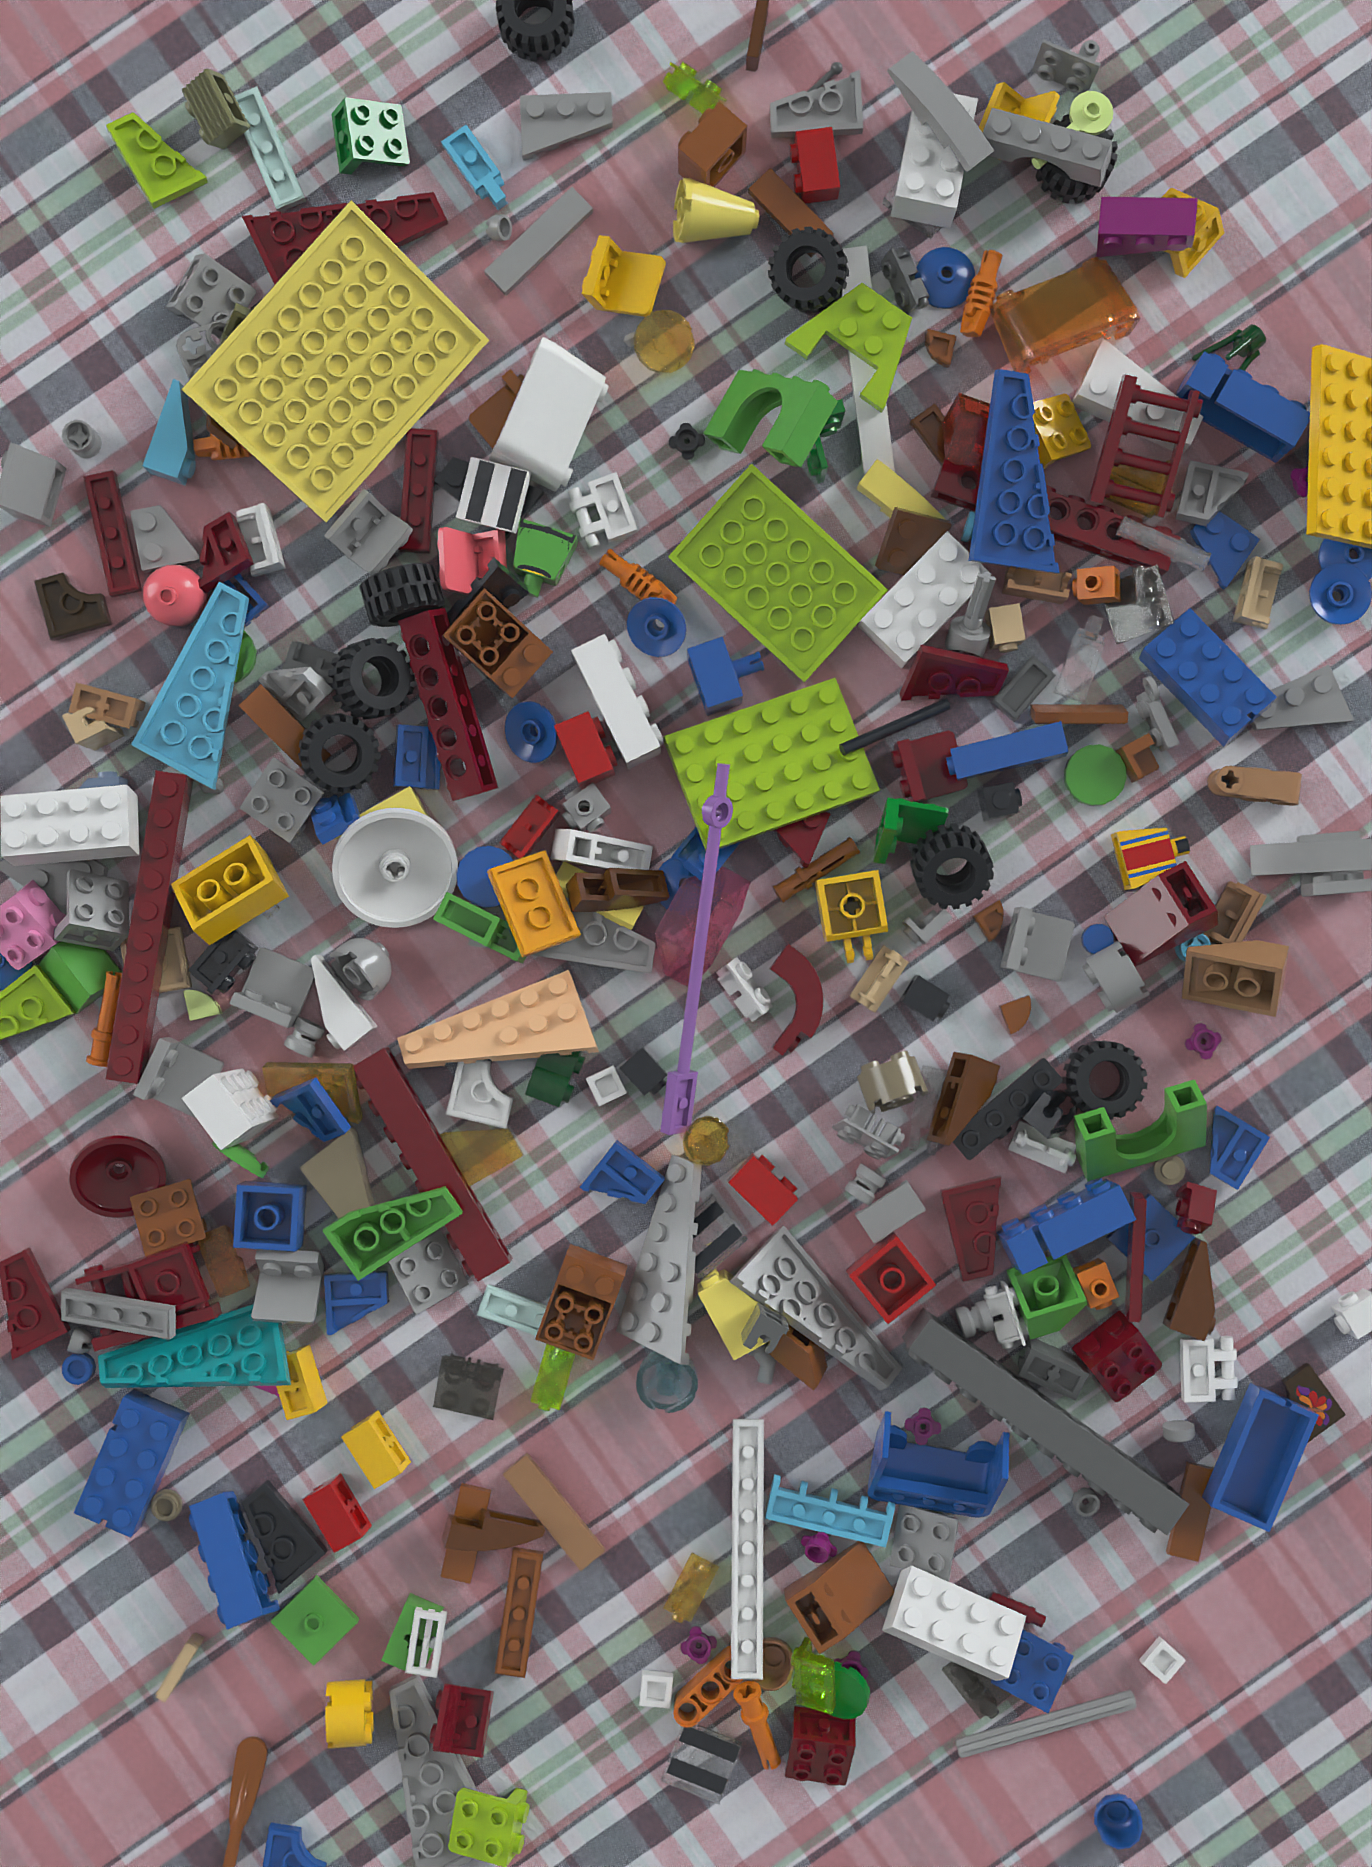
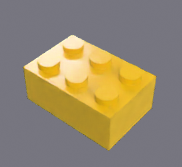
(229, 890)

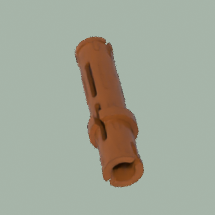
(818, 868)

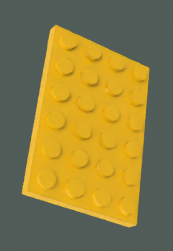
(1340, 447)

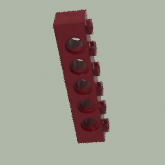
(454, 690)

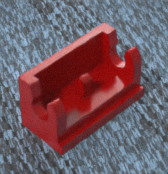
(530, 827)
(337, 1513)

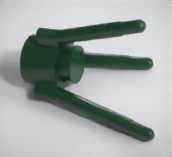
(1245, 344)

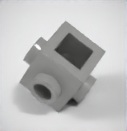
(587, 798)

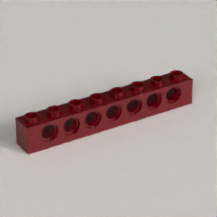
(1066, 530)

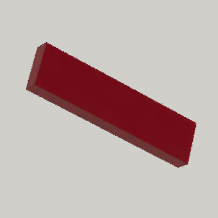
(419, 488)
(112, 533)
(1135, 1258)

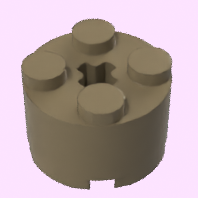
(891, 1082)

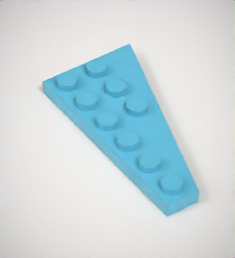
(194, 703)

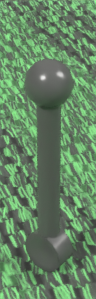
(836, 68)

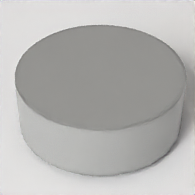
(1178, 1431)

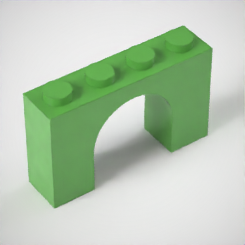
(755, 394)
(1174, 1132)

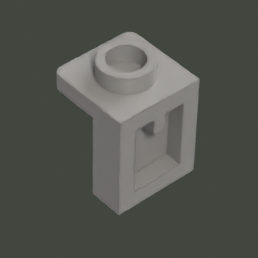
(932, 924)

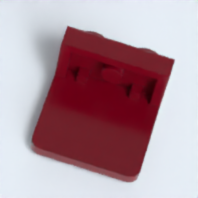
(925, 766)
(1118, 1356)
(461, 1720)

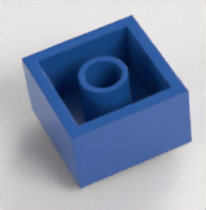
(269, 1216)

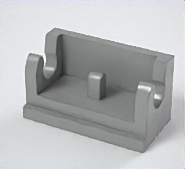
(890, 1212)

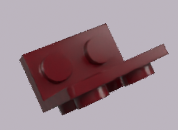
(820, 1747)

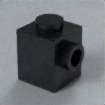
(999, 801)

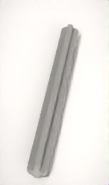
(1046, 1723)

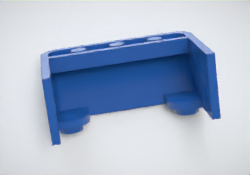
(936, 1476)

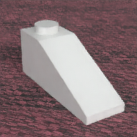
(599, 850)
(340, 1010)

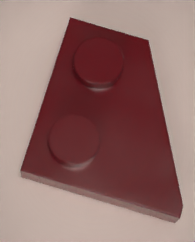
(223, 552)

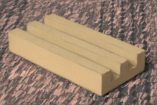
(179, 1667)

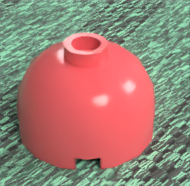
(174, 595)

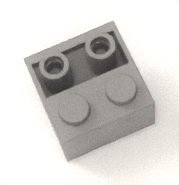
(30, 485)

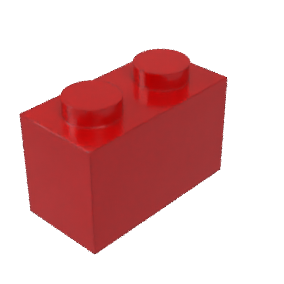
(816, 165)
(763, 1188)

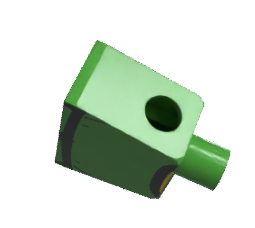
(542, 554)

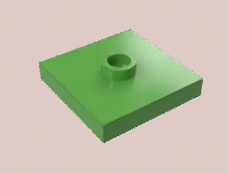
(315, 1620)

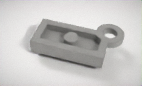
(1152, 710)

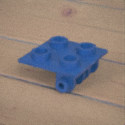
(1036, 1671)

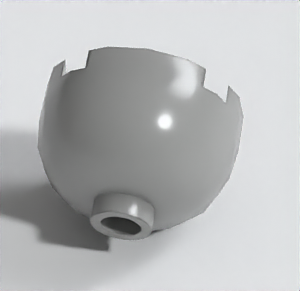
(362, 966)

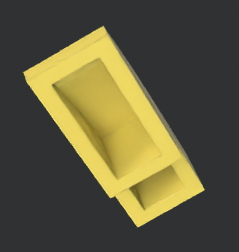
(891, 491)

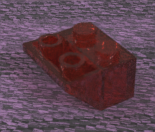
(965, 431)

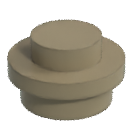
(1169, 1170)
(166, 1505)

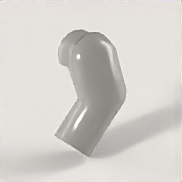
(766, 1362)

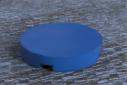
(473, 875)

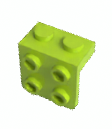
(488, 1825)

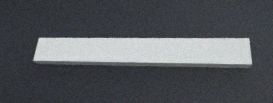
(871, 424)
(747, 1549)

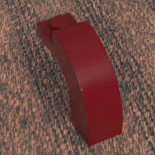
(808, 995)

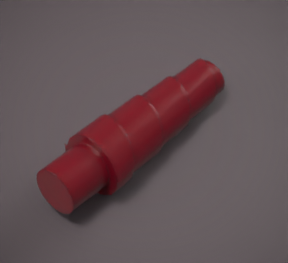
(1030, 1612)

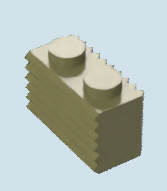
(215, 109)

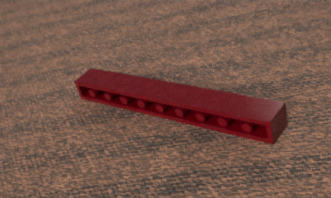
(149, 927)

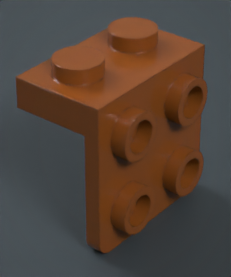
(493, 413)

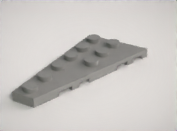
(796, 1288)

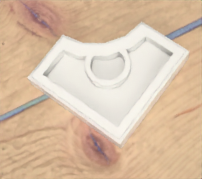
(477, 1097)

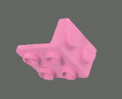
(27, 925)

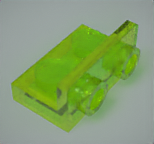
(813, 1678)

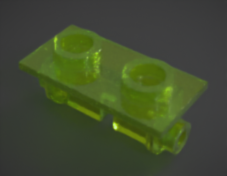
(684, 81)
(552, 1378)

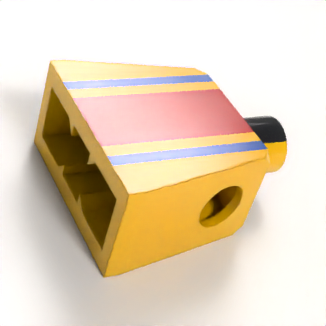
(1146, 854)

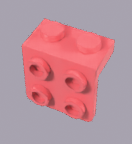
(466, 556)

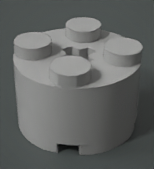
(1116, 978)

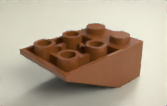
(497, 643)
(581, 1302)
(838, 1595)

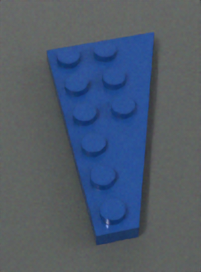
(1012, 495)

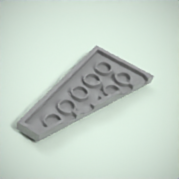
(600, 943)
(664, 1275)
(428, 1776)

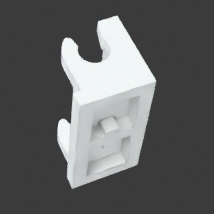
(261, 539)

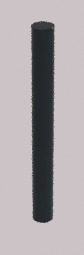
(894, 727)

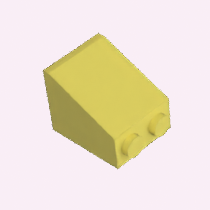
(728, 1309)

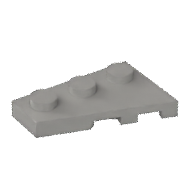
(833, 106)
(1306, 701)

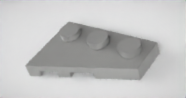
(562, 118)

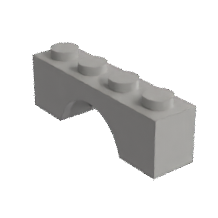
(1075, 152)

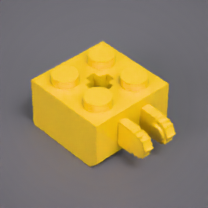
(867, 919)

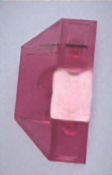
(678, 926)

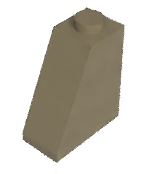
(341, 1175)

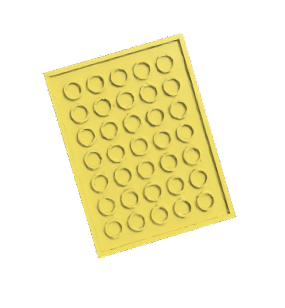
(336, 362)

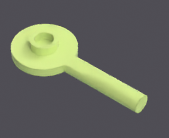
(1089, 114)

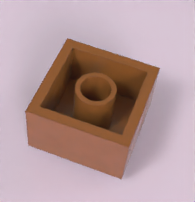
(712, 146)

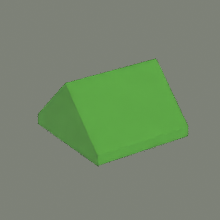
(78, 972)

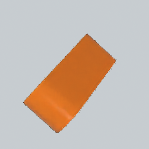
(703, 1699)

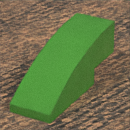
(478, 925)

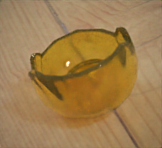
(706, 1141)

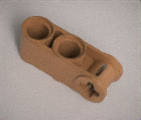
(1257, 785)

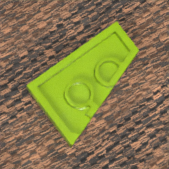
(153, 163)

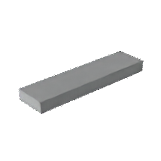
(538, 241)
(118, 1313)

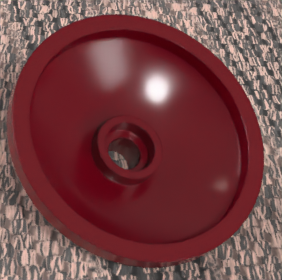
(108, 1188)

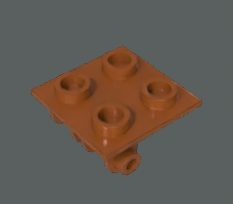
(168, 1217)

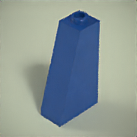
(1008, 752)

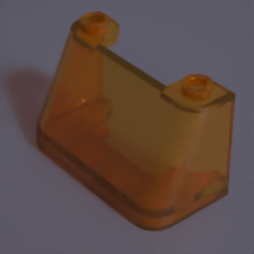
(1063, 314)

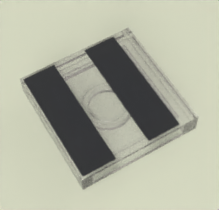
(716, 1236)
(701, 1762)

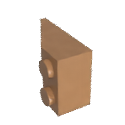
(1237, 975)

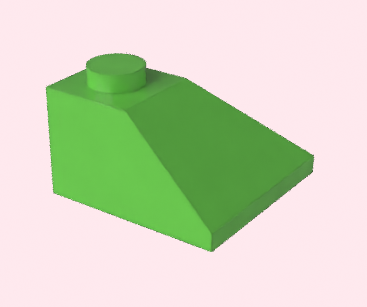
(1047, 1296)

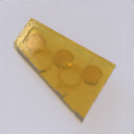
(336, 1079)

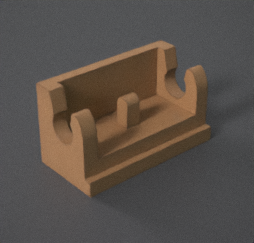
(1037, 585)
(109, 706)
(1236, 913)

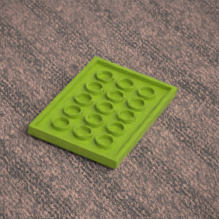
(777, 573)
(779, 759)

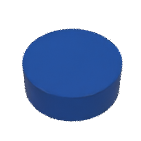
(1096, 938)
(78, 1368)

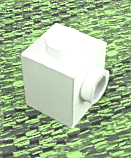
(1354, 1313)

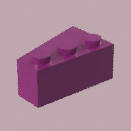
(1145, 225)

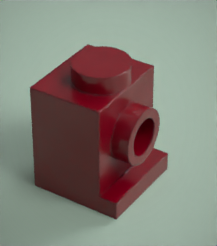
(1195, 1207)

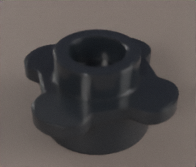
(686, 432)

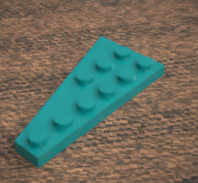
(205, 1354)

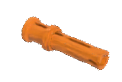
(103, 1032)
(755, 1715)

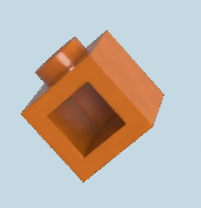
(1097, 585)
(1096, 1284)

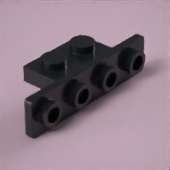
(1006, 1108)

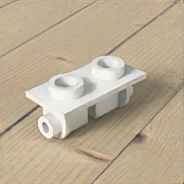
(754, 999)
(1051, 1152)
(1010, 1327)

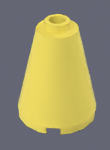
(710, 213)

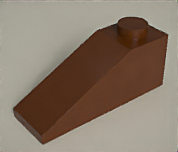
(964, 1092)
(1192, 1301)

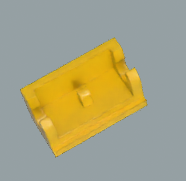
(306, 1390)
(376, 1449)

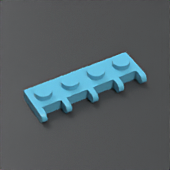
(829, 1515)

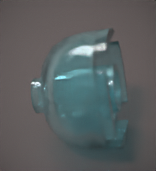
(666, 1383)

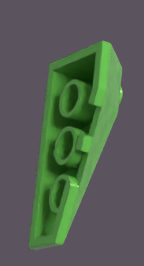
(383, 1231)

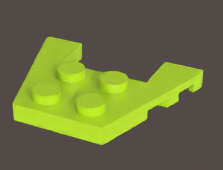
(867, 328)

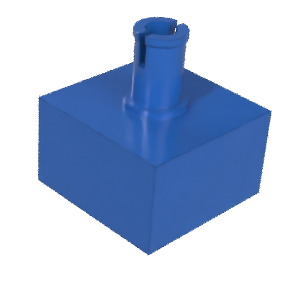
(719, 675)

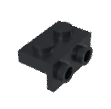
(223, 961)

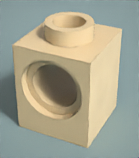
(1005, 627)

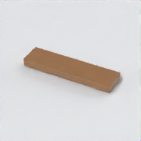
(554, 1511)

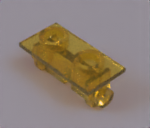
(690, 1588)

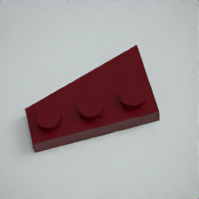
(972, 1223)
(30, 1304)

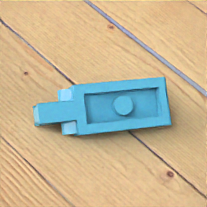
(475, 165)

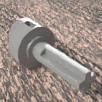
(969, 631)

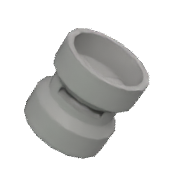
(76, 434)
(299, 1041)
(870, 1179)
(977, 1318)

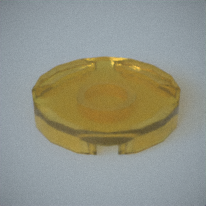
(664, 341)

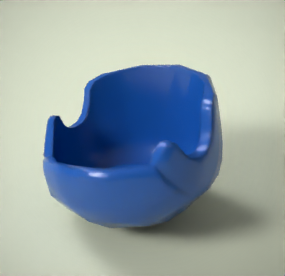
(1118, 1821)

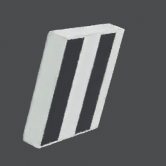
(493, 495)

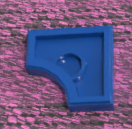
(287, 1848)

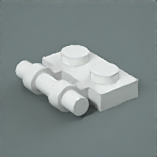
(611, 507)
(1198, 1369)

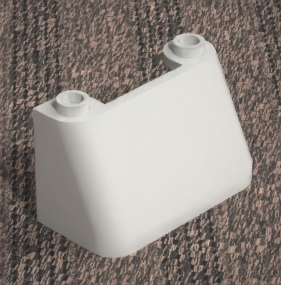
(549, 415)

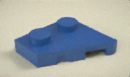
(1228, 545)
(313, 1109)
(1233, 1147)
(623, 1175)
(352, 1299)

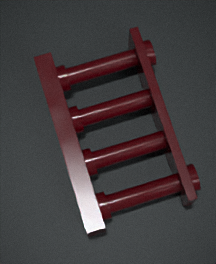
(1121, 424)
(110, 1337)

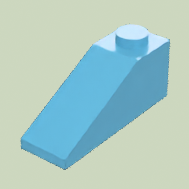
(172, 447)

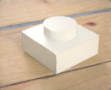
(606, 1085)
(1162, 1660)
(656, 1689)

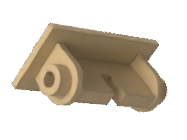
(879, 978)

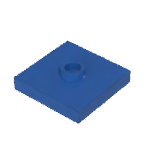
(1162, 1238)

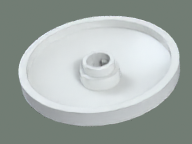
(394, 867)

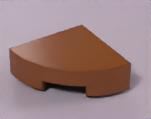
(940, 346)
(990, 920)
(1016, 1013)

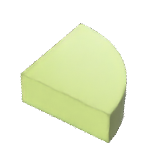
(200, 1005)

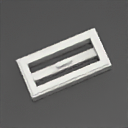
(430, 1615)

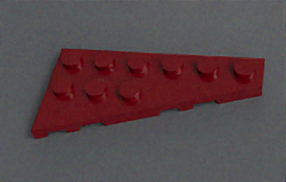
(286, 236)

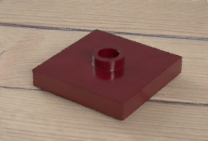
(169, 1278)

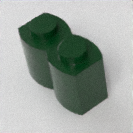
(553, 1076)

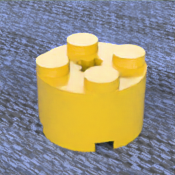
(349, 1713)

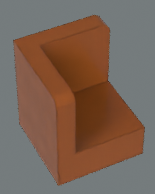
(1138, 758)

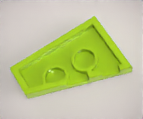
(31, 1003)

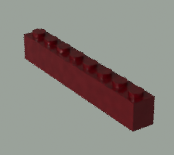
(430, 1160)

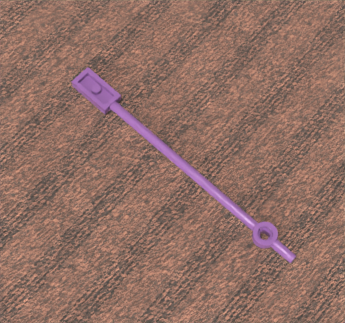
(682, 1083)

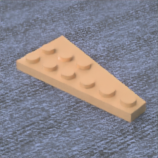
(511, 1027)

